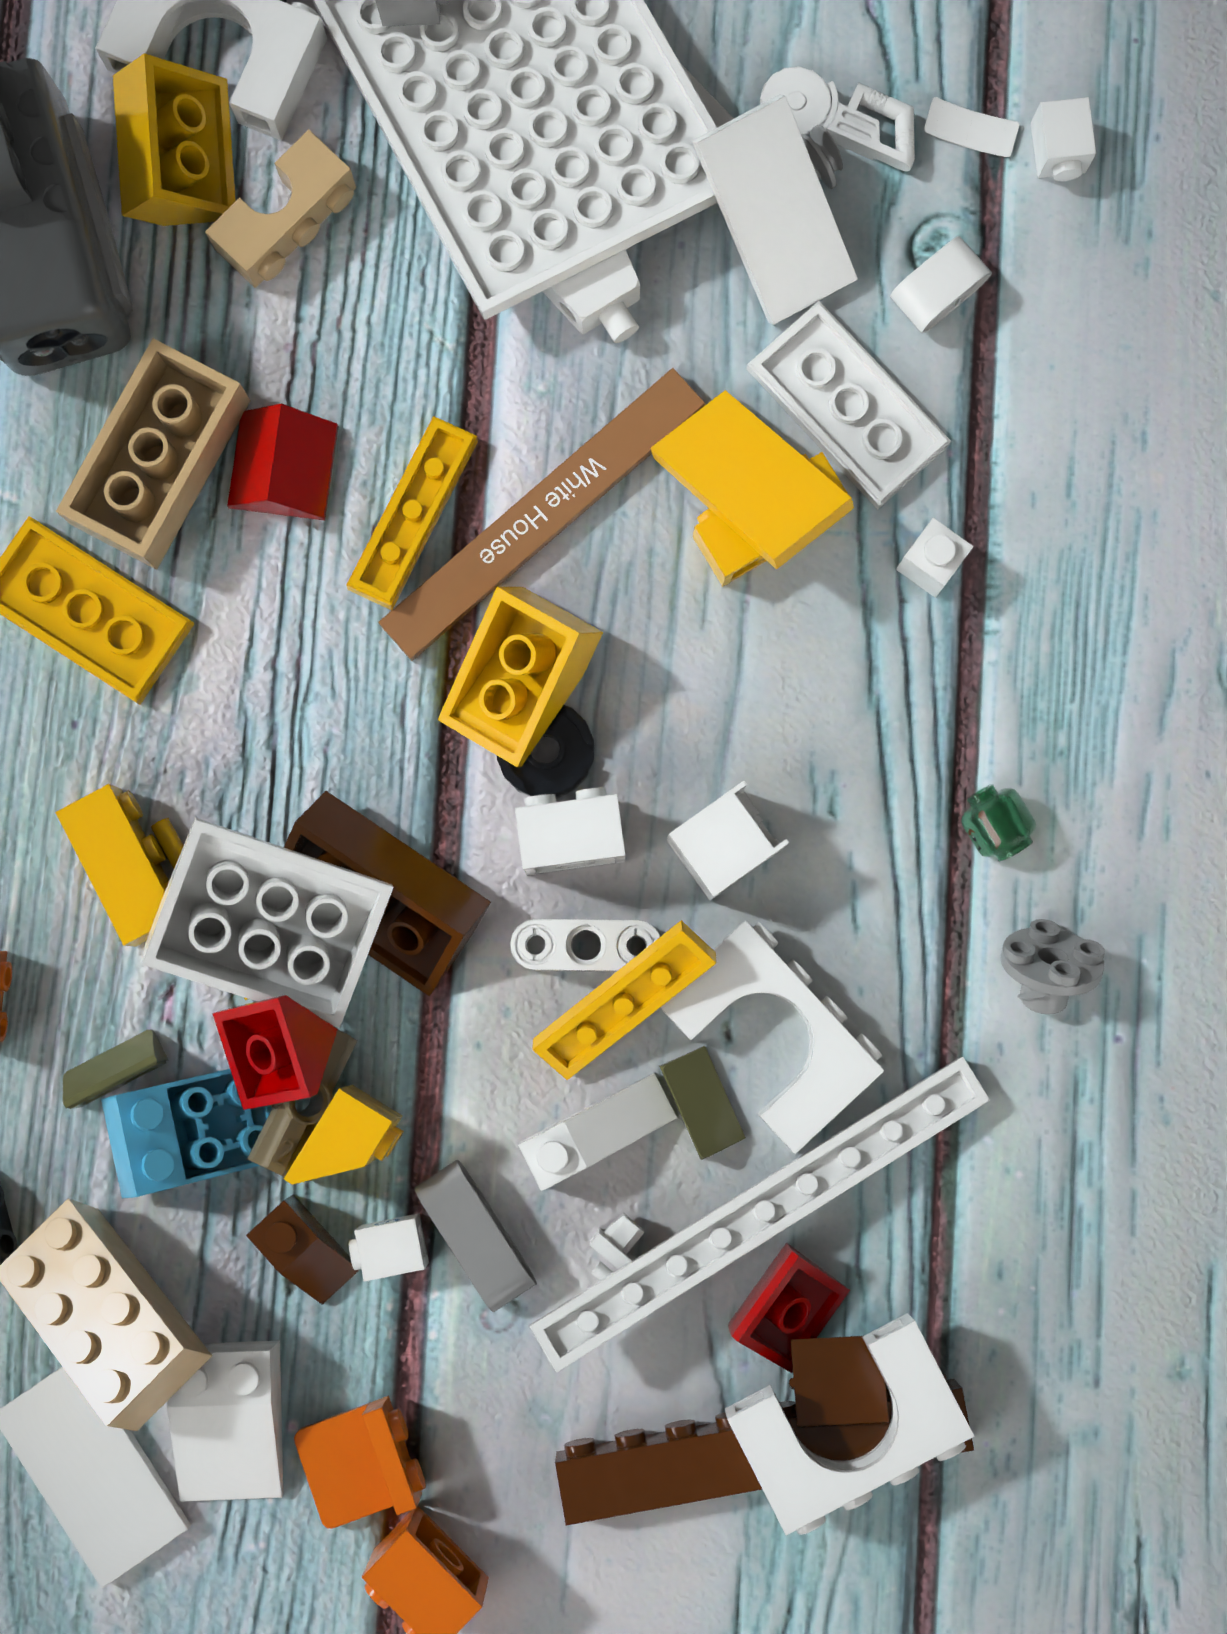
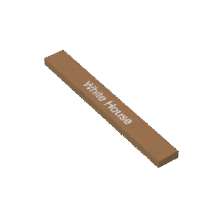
(540, 515)

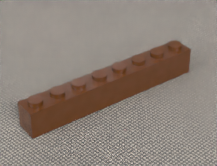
(689, 1463)

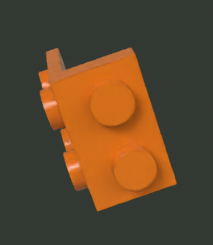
(360, 1463)

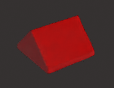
(283, 462)
(275, 1050)
(786, 1304)

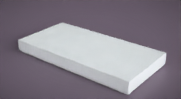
(775, 209)
(848, 405)
(91, 1477)

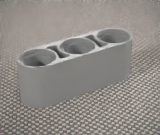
(475, 1236)

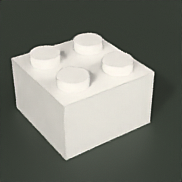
(570, 832)

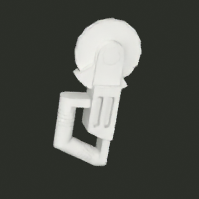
(818, 104)

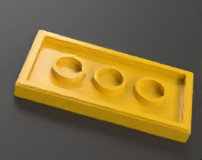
(752, 479)
(88, 611)

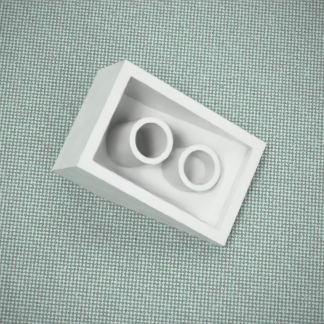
(230, 1425)

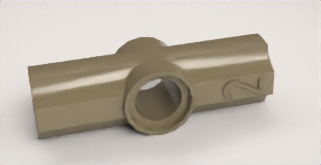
(289, 1130)

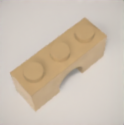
(260, 242)

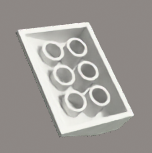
(265, 921)

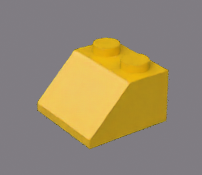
(347, 1136)

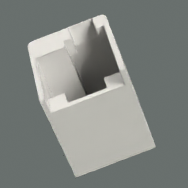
(724, 842)

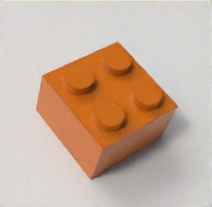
(425, 1577)

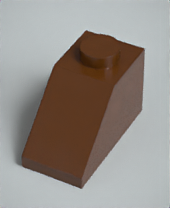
(302, 1250)

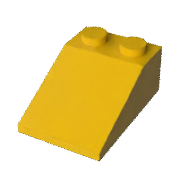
(518, 673)

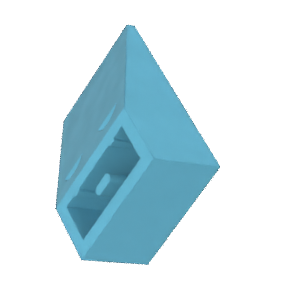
(180, 1133)

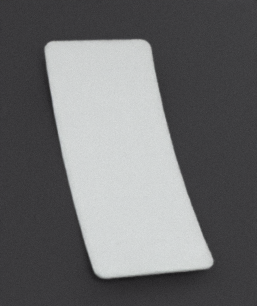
(971, 128)

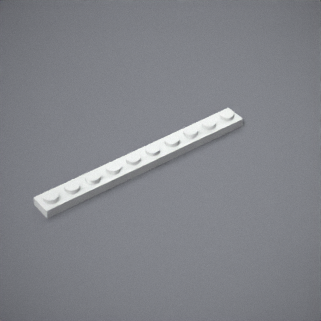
(757, 1214)

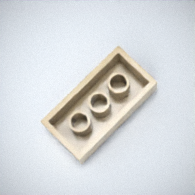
(154, 453)
(102, 1315)

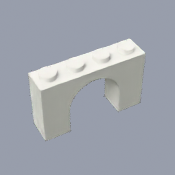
(281, 58)
(836, 1062)
(921, 1427)

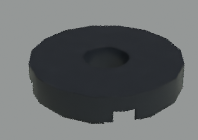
(566, 770)

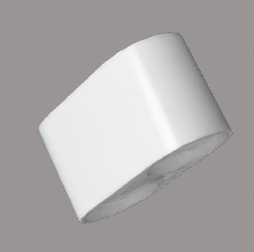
(940, 284)

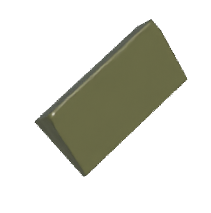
(112, 1069)
(702, 1102)

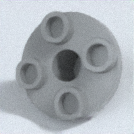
(1051, 965)

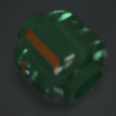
(998, 822)

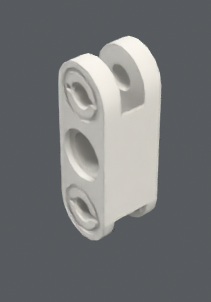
(560, 936)

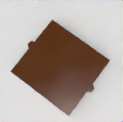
(836, 1383)

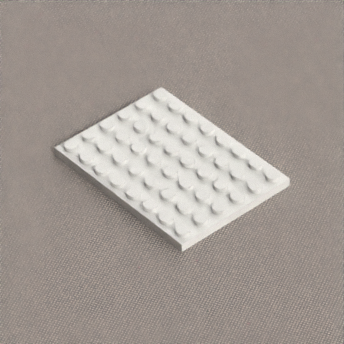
(532, 131)

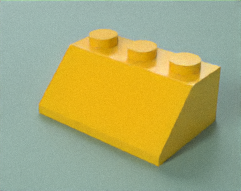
(173, 143)

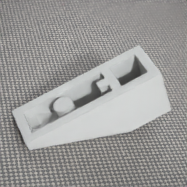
(596, 1132)

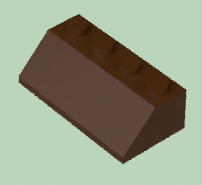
(428, 908)

